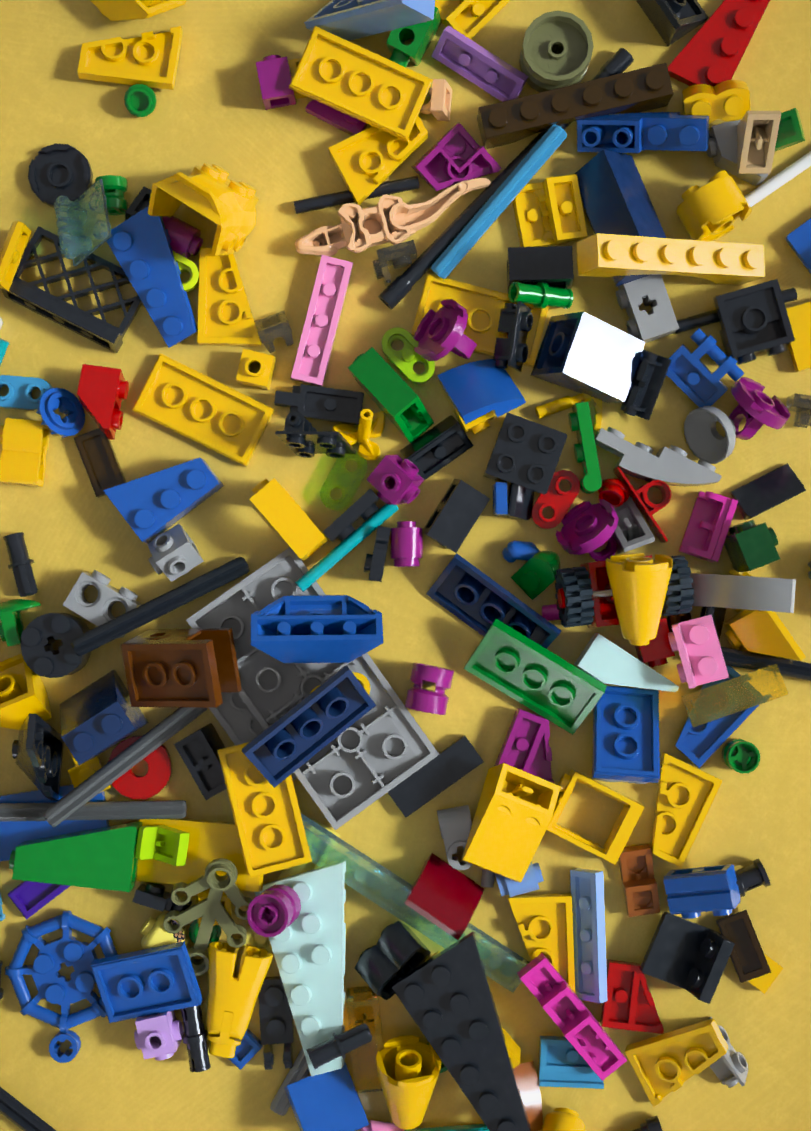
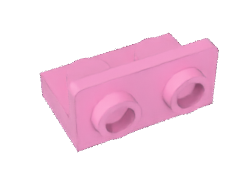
(698, 651)

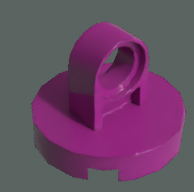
(443, 332)
(756, 407)
(588, 528)

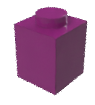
(274, 82)

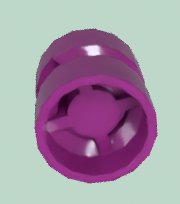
(425, 699)
(273, 910)

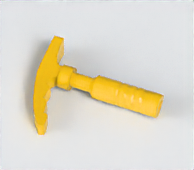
(567, 402)

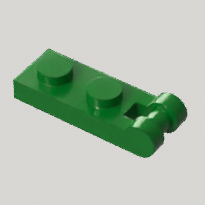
(586, 449)

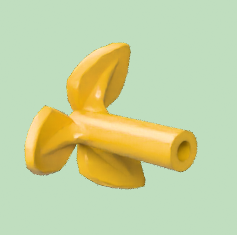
(369, 426)

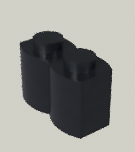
(391, 958)

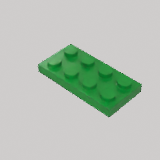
(535, 677)

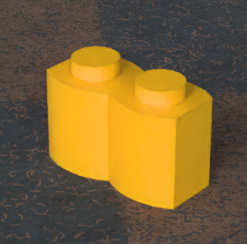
(724, 101)
(23, 452)

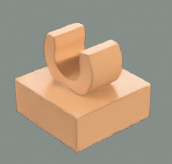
(440, 100)

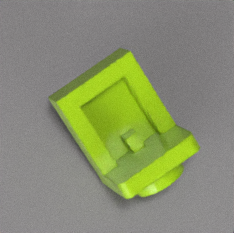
(162, 844)

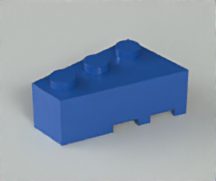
(163, 497)

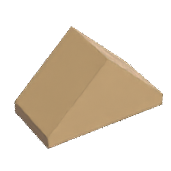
(757, 141)

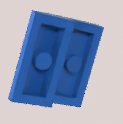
(479, 389)

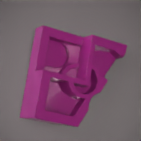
(454, 160)

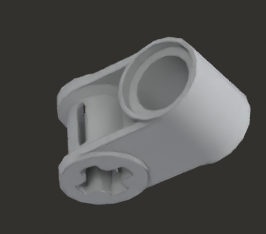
(455, 828)

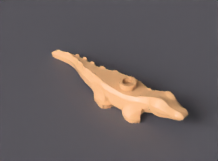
(385, 223)

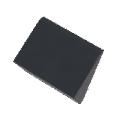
(673, 17)

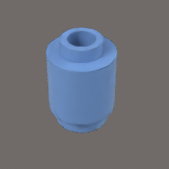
(529, 882)

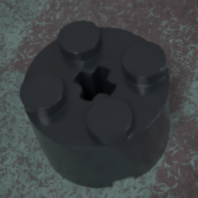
(38, 647)

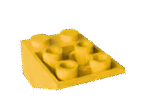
(510, 821)

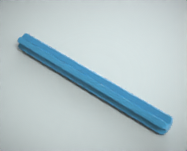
(499, 201)

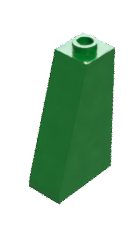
(81, 859)

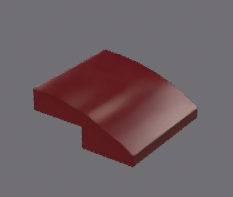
(444, 896)

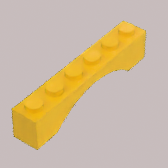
(638, 255)

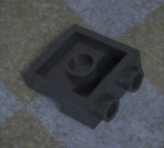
(754, 321)

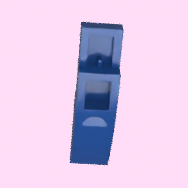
(643, 132)

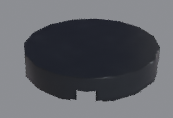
(59, 172)

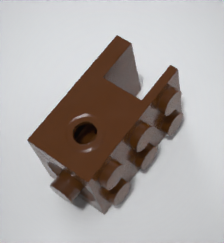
(181, 667)

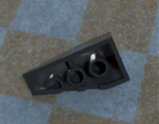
(40, 755)

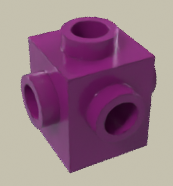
(396, 480)

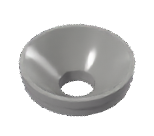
(703, 437)

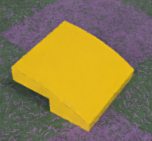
(468, 15)
(550, 212)
(12, 253)

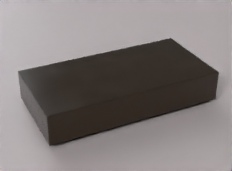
(99, 461)
(747, 952)

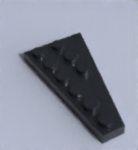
(460, 1021)

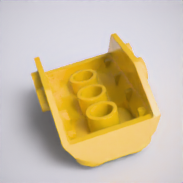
(213, 196)

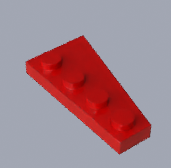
(719, 44)

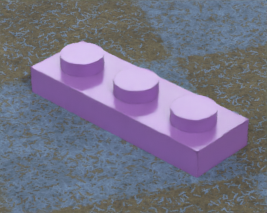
(479, 65)

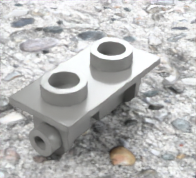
(732, 1066)

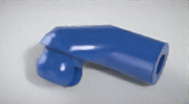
(519, 551)

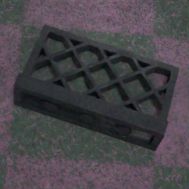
(64, 313)

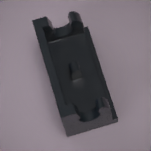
(540, 264)
(455, 515)
(202, 759)

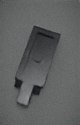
(323, 403)

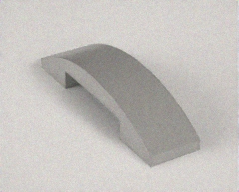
(744, 592)

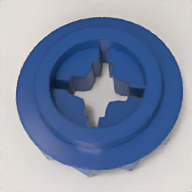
(67, 404)

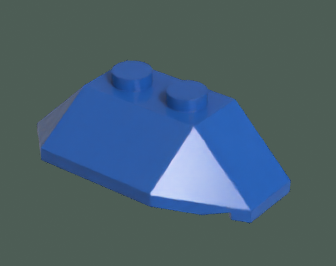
(316, 629)

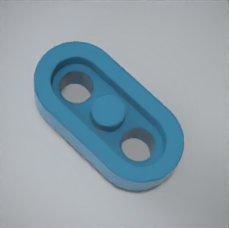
(20, 392)

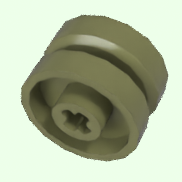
(556, 51)

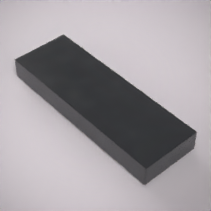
(436, 776)

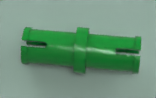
(540, 295)

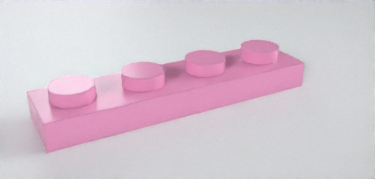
(322, 321)

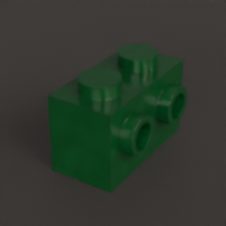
(751, 546)

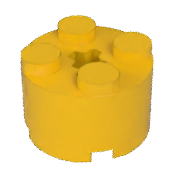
(712, 208)

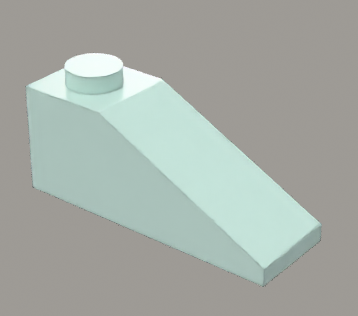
(617, 667)

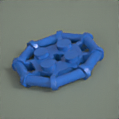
(46, 968)

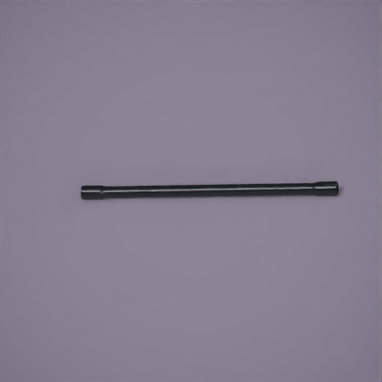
(403, 284)

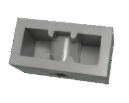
(661, 318)

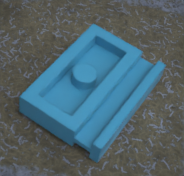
(563, 1066)

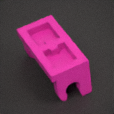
(708, 526)

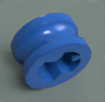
(67, 1056)

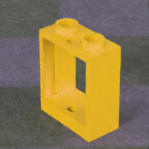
(287, 518)
(621, 830)

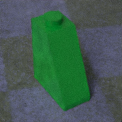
(391, 394)

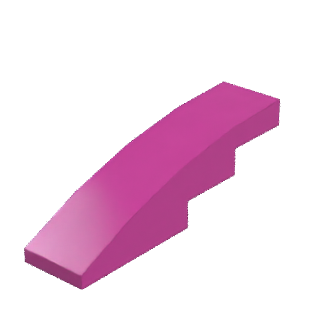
(572, 1016)

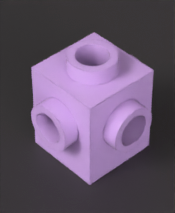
(158, 1035)

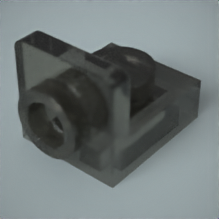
(396, 255)

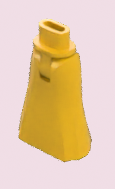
(233, 988)

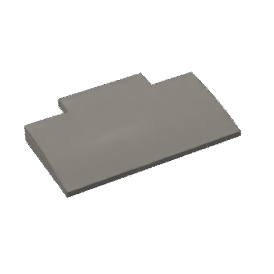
(363, 759)

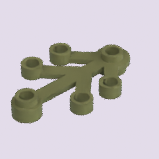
(209, 910)

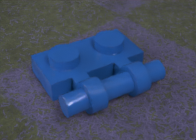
(694, 377)

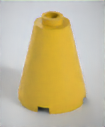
(639, 593)
(407, 1078)

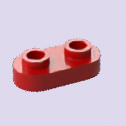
(556, 500)

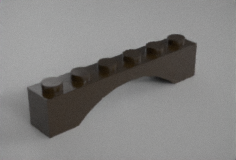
(615, 94)

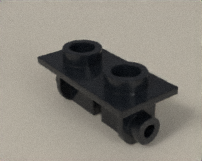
(513, 351)
(646, 385)

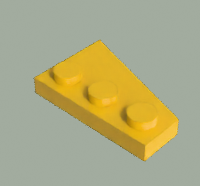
(133, 61)
(372, 157)
(223, 303)
(680, 808)
(547, 929)
(674, 1057)

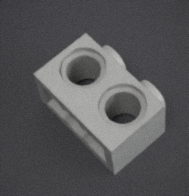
(100, 610)

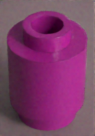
(183, 236)
(406, 544)

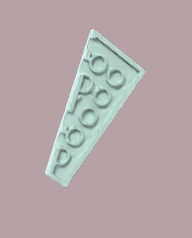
(313, 957)

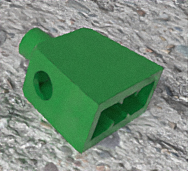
(422, 36)

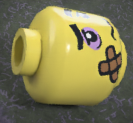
(156, 935)

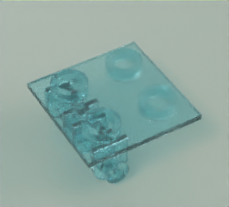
(82, 223)

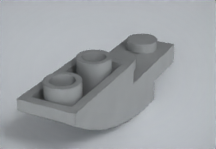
(668, 465)

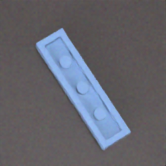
(589, 934)

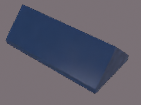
(617, 200)
(481, 600)
(309, 726)

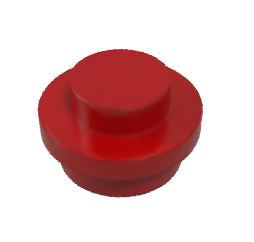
(614, 492)

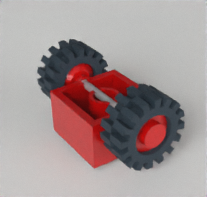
(587, 597)

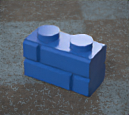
(702, 890)

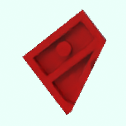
(629, 1000)

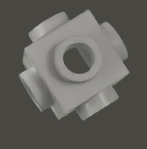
(174, 553)

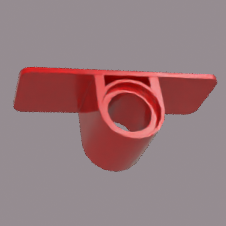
(644, 505)

